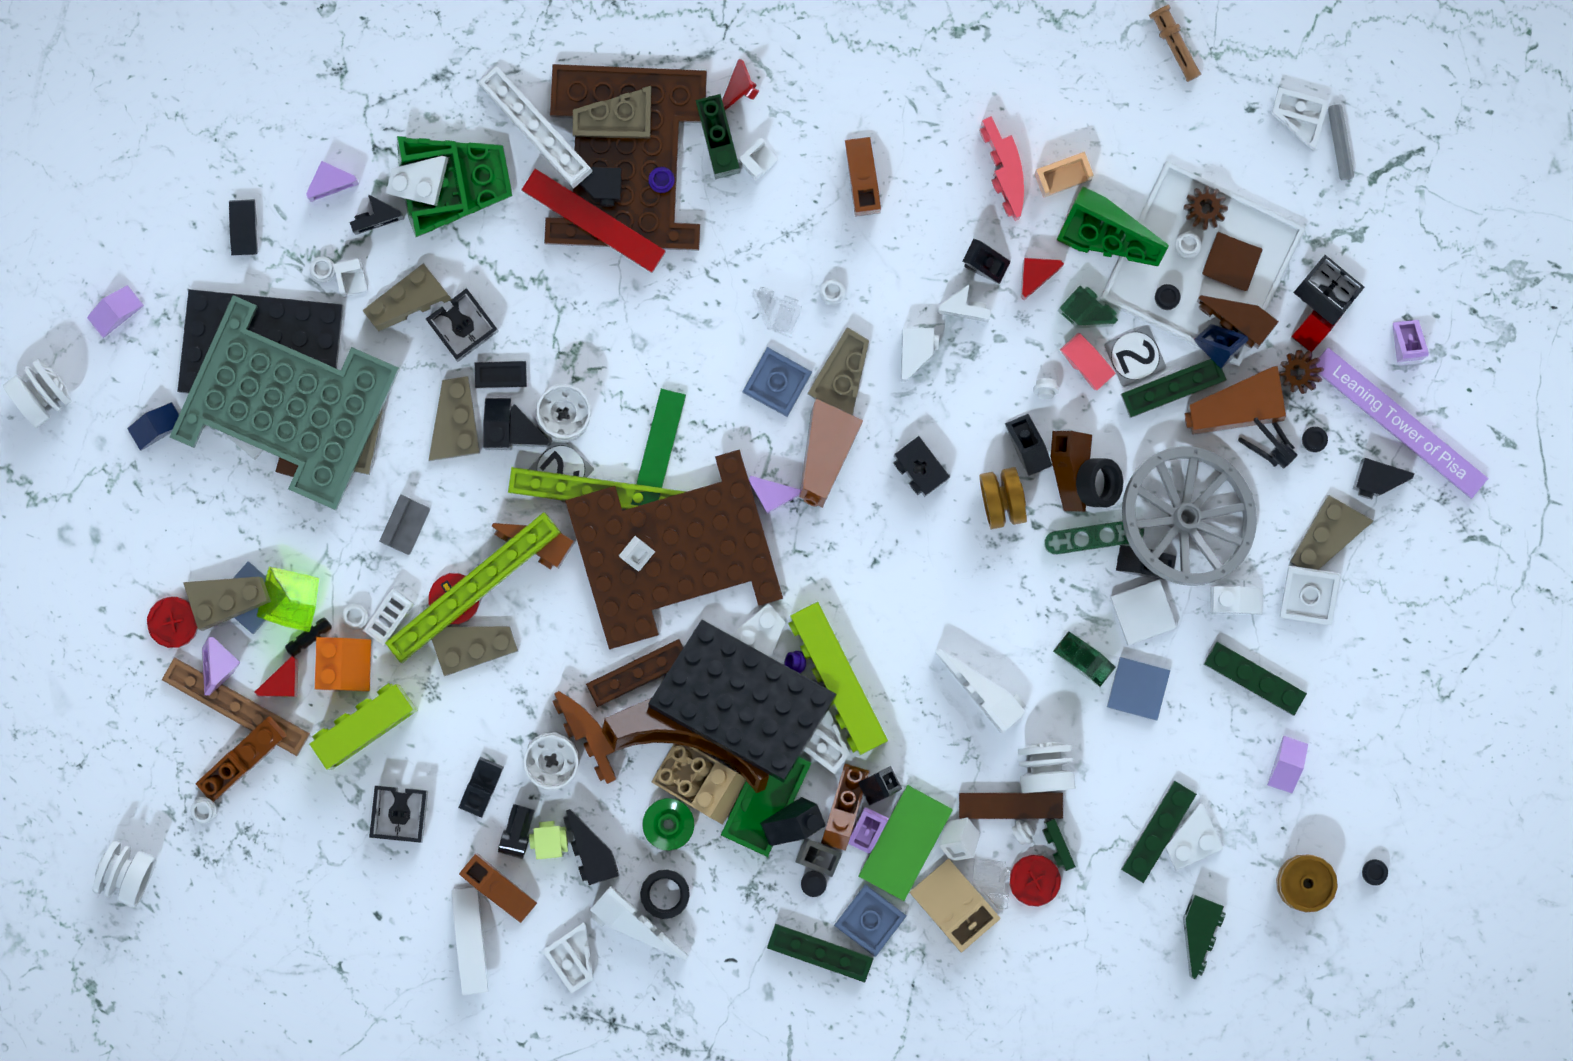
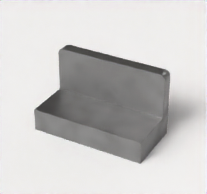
(404, 524)

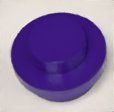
(661, 179)
(795, 661)

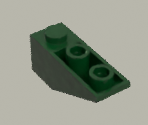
(718, 136)
(1199, 926)

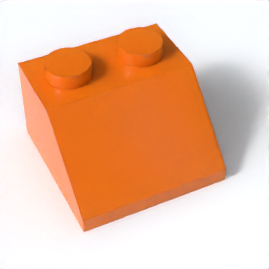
(343, 664)

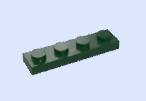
(1172, 387)
(1255, 678)
(1158, 831)
(820, 953)

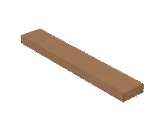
(232, 704)

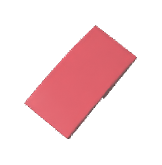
(1087, 361)

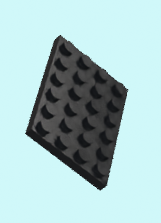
(297, 324)
(742, 700)

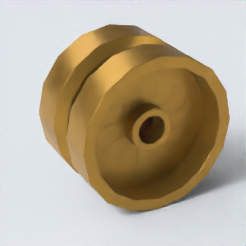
(1006, 497)
(1320, 875)

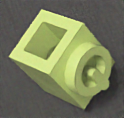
(549, 840)

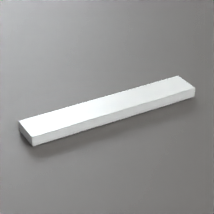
(535, 127)

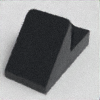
(383, 215)
(985, 261)

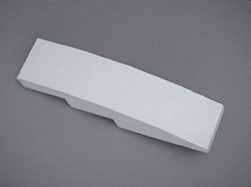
(469, 941)

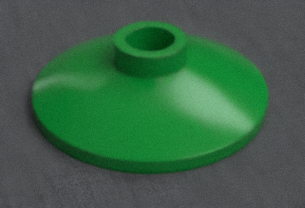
(654, 824)

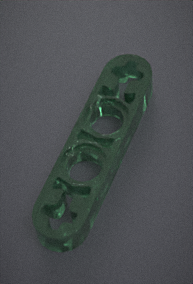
(1094, 538)

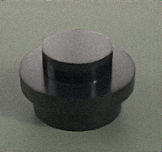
(1167, 297)
(1314, 439)
(1375, 872)
(813, 883)

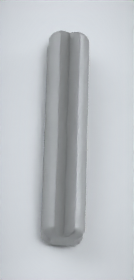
(1341, 142)

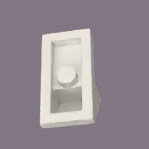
(957, 307)

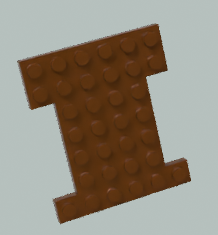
(640, 206)
(700, 546)

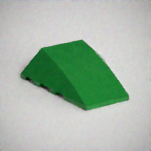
(472, 180)

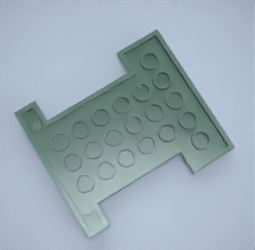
(287, 403)

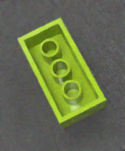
(363, 726)

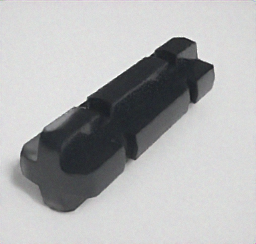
(307, 638)

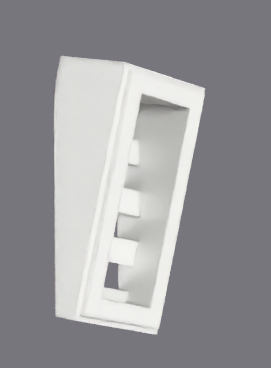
(408, 605)

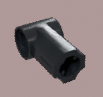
(515, 837)

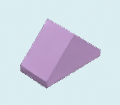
(329, 181)
(114, 310)
(1409, 341)
(772, 494)
(217, 665)
(1288, 764)
(867, 830)

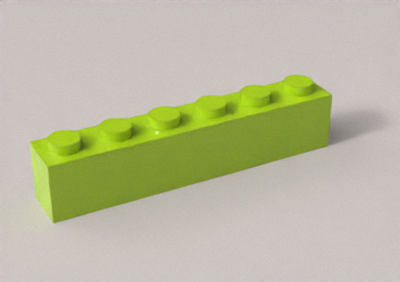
(837, 675)

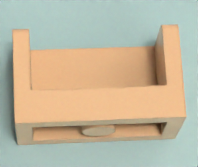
(1064, 174)

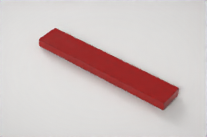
(593, 220)

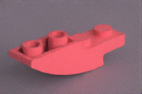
(1009, 177)

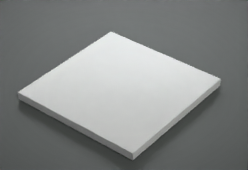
(1135, 284)

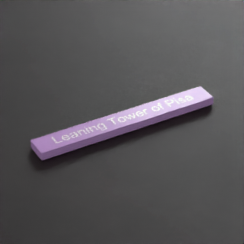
(1400, 424)

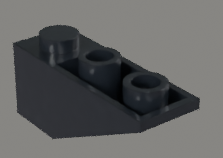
(596, 856)

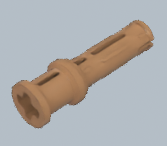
(1170, 31)

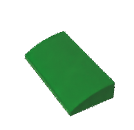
(753, 808)

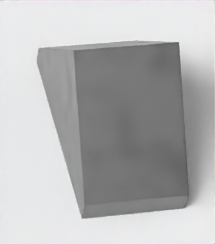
(818, 857)

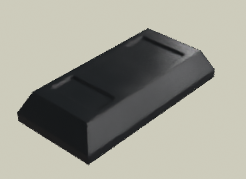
(500, 374)

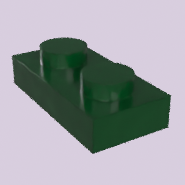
(1062, 855)

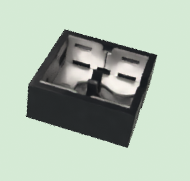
(1329, 289)
(471, 335)
(397, 826)

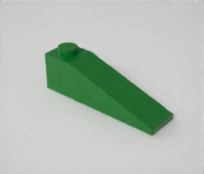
(1106, 228)

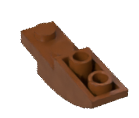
(581, 725)
(241, 759)

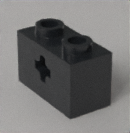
(934, 472)

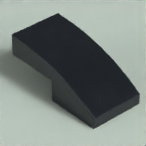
(243, 227)
(481, 787)

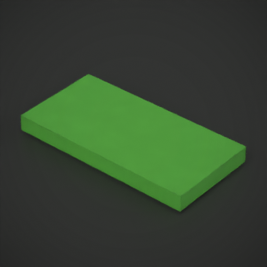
(905, 842)

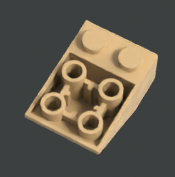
(700, 781)
(955, 905)

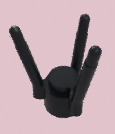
(1282, 452)

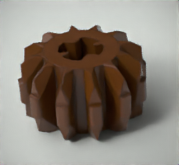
(1215, 208)
(1300, 381)

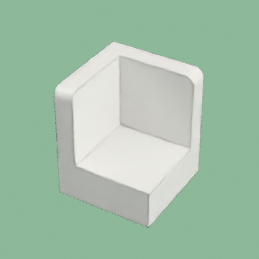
(757, 159)
(350, 277)
(959, 839)

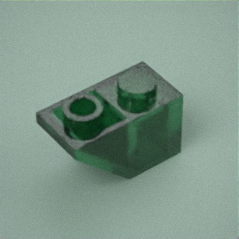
(1085, 311)
(1084, 659)

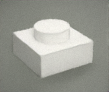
(636, 553)

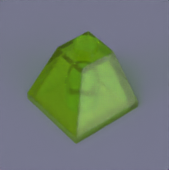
(291, 598)

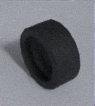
(1086, 482)
(645, 894)

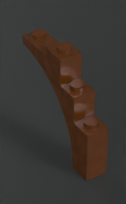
(644, 725)

